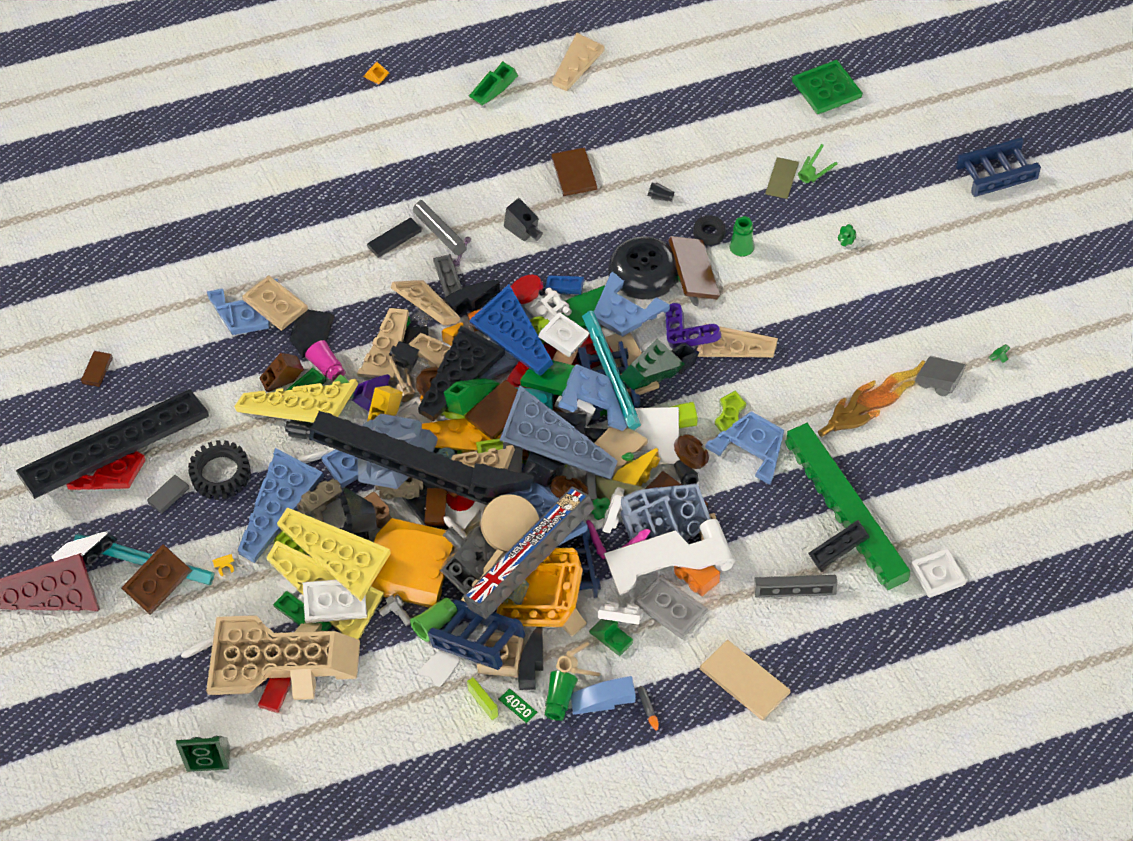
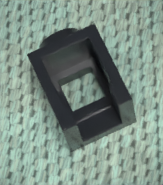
(404, 355)
(687, 355)

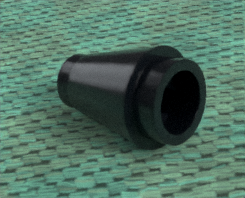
(660, 192)
(686, 474)

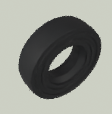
(713, 221)

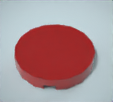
(527, 288)

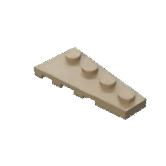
(576, 61)
(391, 332)

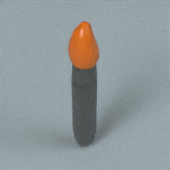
(653, 721)

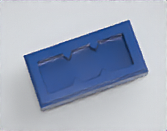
(565, 284)

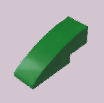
(493, 83)

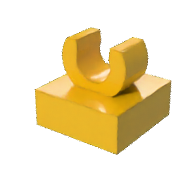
(223, 562)

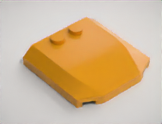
(413, 562)
(550, 593)

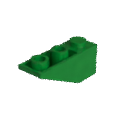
(466, 394)

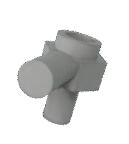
(395, 604)

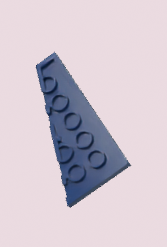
(510, 328)

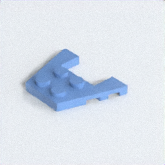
(621, 314)
(237, 315)
(594, 389)
(755, 436)

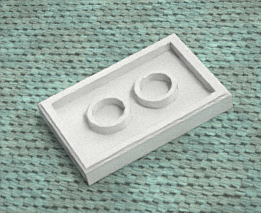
(331, 602)

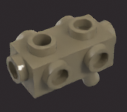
(408, 489)
(316, 501)

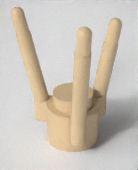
(408, 391)
(569, 663)

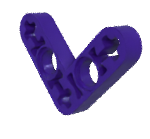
(680, 332)

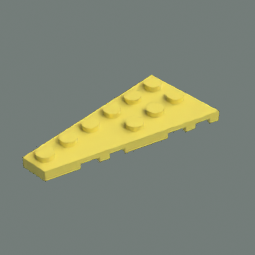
(300, 403)

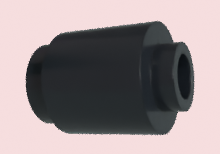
(298, 428)

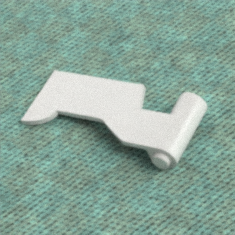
(667, 551)

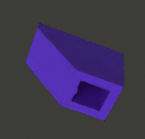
(365, 390)

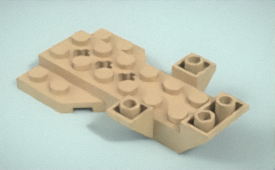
(298, 656)

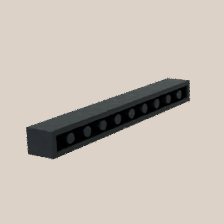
(394, 455)

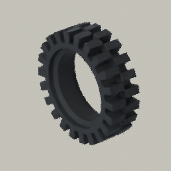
(220, 488)

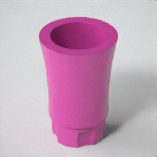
(325, 360)

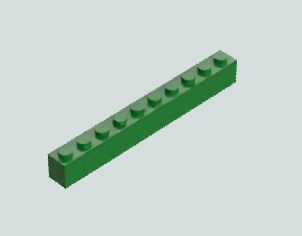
(847, 505)

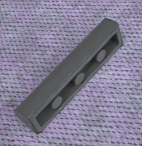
(439, 227)
(795, 586)

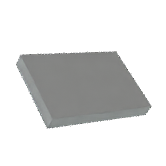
(671, 606)

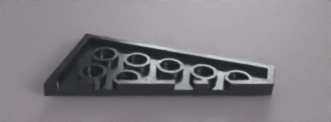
(466, 360)

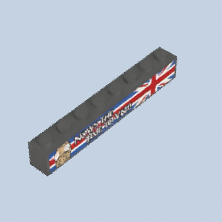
(528, 552)

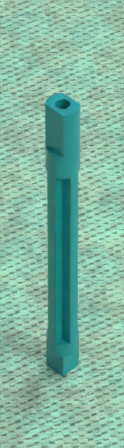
(611, 369)
(140, 557)

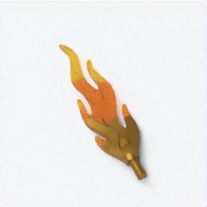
(862, 402)

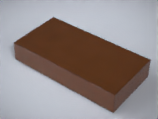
(96, 368)
(435, 507)

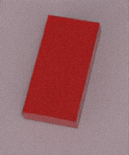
(275, 694)

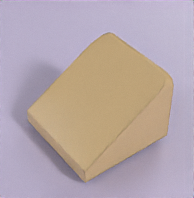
(574, 623)

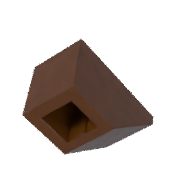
(281, 372)

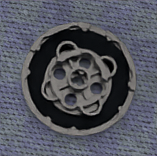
(644, 281)

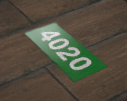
(518, 705)

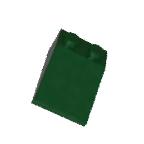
(204, 753)

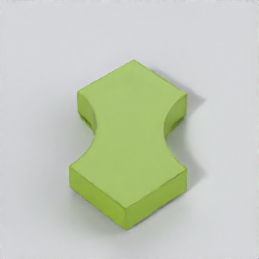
(732, 405)

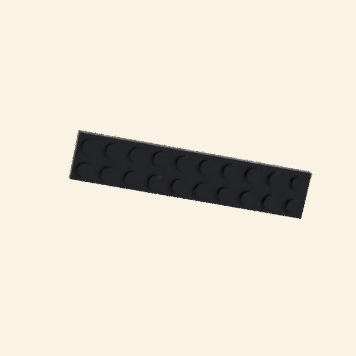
(111, 443)

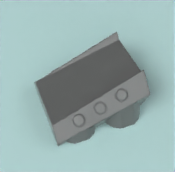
(940, 374)

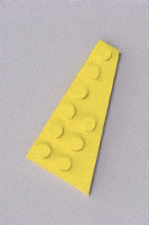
(342, 554)
(301, 568)

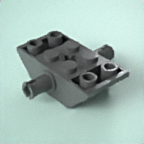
(467, 559)

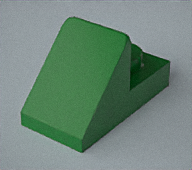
(611, 636)

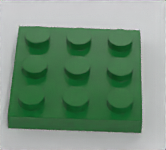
(827, 87)

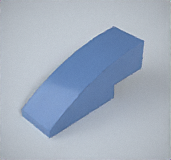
(603, 695)

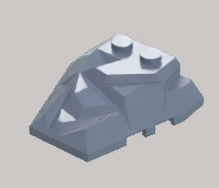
(401, 429)
(664, 511)

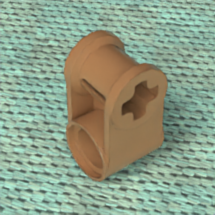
(381, 509)

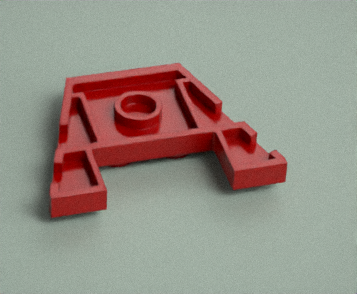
(115, 475)

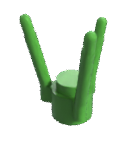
(808, 171)

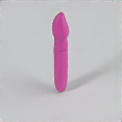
(642, 535)
(596, 540)

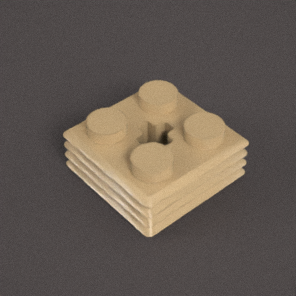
(510, 659)

